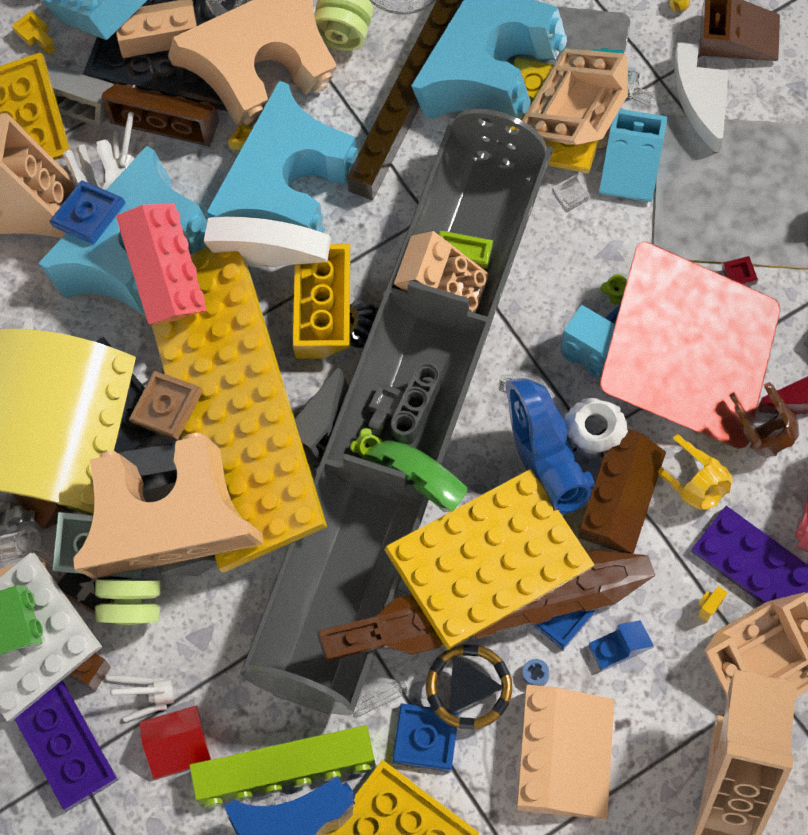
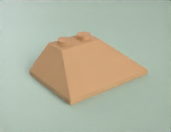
(580, 96)
(765, 641)

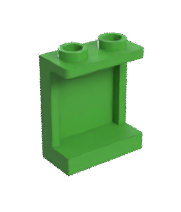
(18, 620)

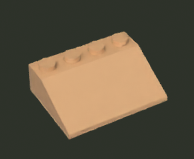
(565, 753)

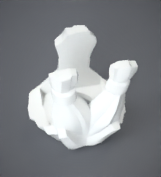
(86, 173)
(591, 445)

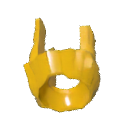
(695, 491)

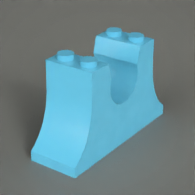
(470, 56)
(277, 152)
(104, 268)

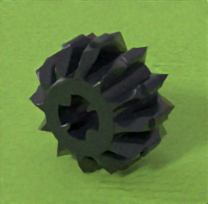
(361, 320)

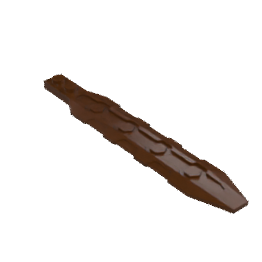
(407, 630)

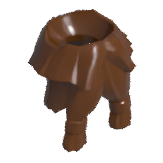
(774, 434)

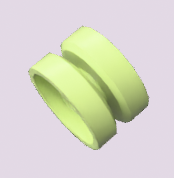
(343, 22)
(127, 601)

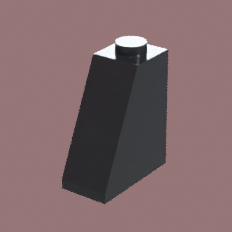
(154, 465)

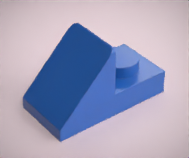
(622, 644)

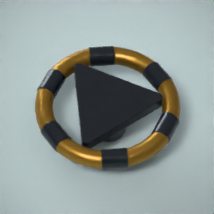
(469, 686)

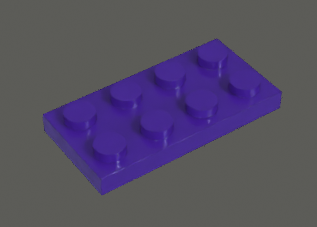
(751, 558)
(65, 747)

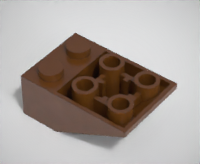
(739, 30)

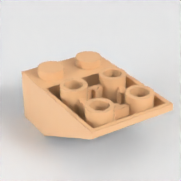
(442, 266)

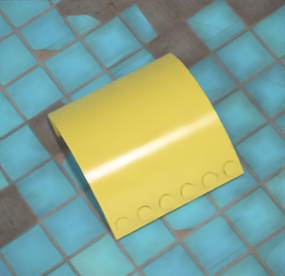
(57, 413)

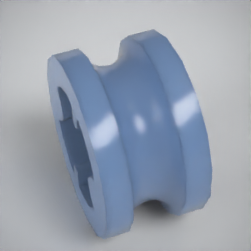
(544, 671)

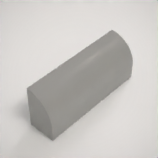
(78, 94)

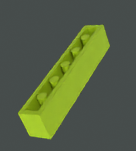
(282, 765)

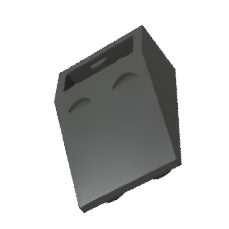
(319, 416)

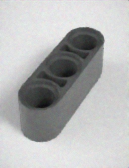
(420, 392)

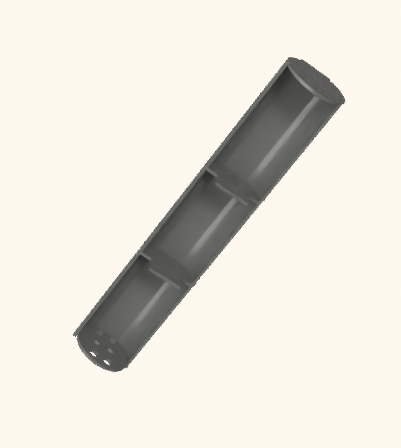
(341, 574)

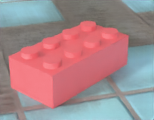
(161, 263)

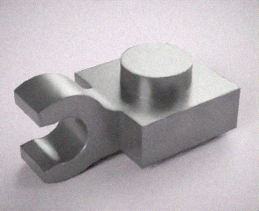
(383, 406)
(11, 515)

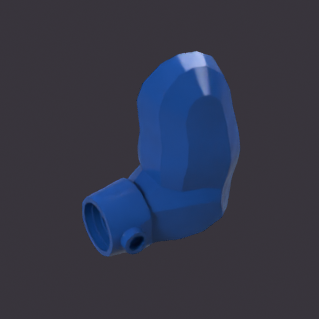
(545, 445)

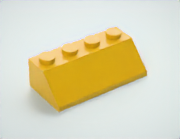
(322, 305)

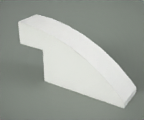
(701, 94)
(266, 241)

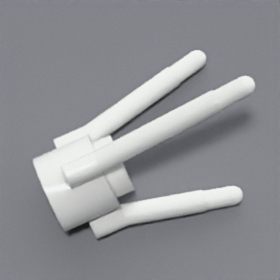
(124, 159)
(158, 690)

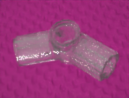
(13, 547)

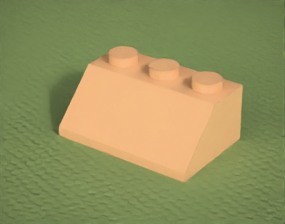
(154, 27)

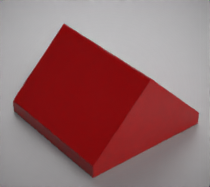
(174, 742)

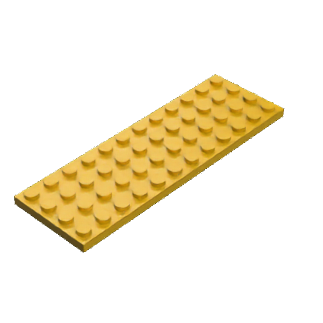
(242, 406)

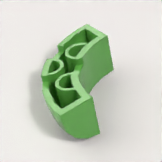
(429, 476)

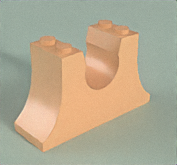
(260, 30)
(30, 183)
(185, 525)
(748, 756)

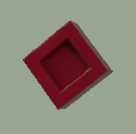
(741, 271)

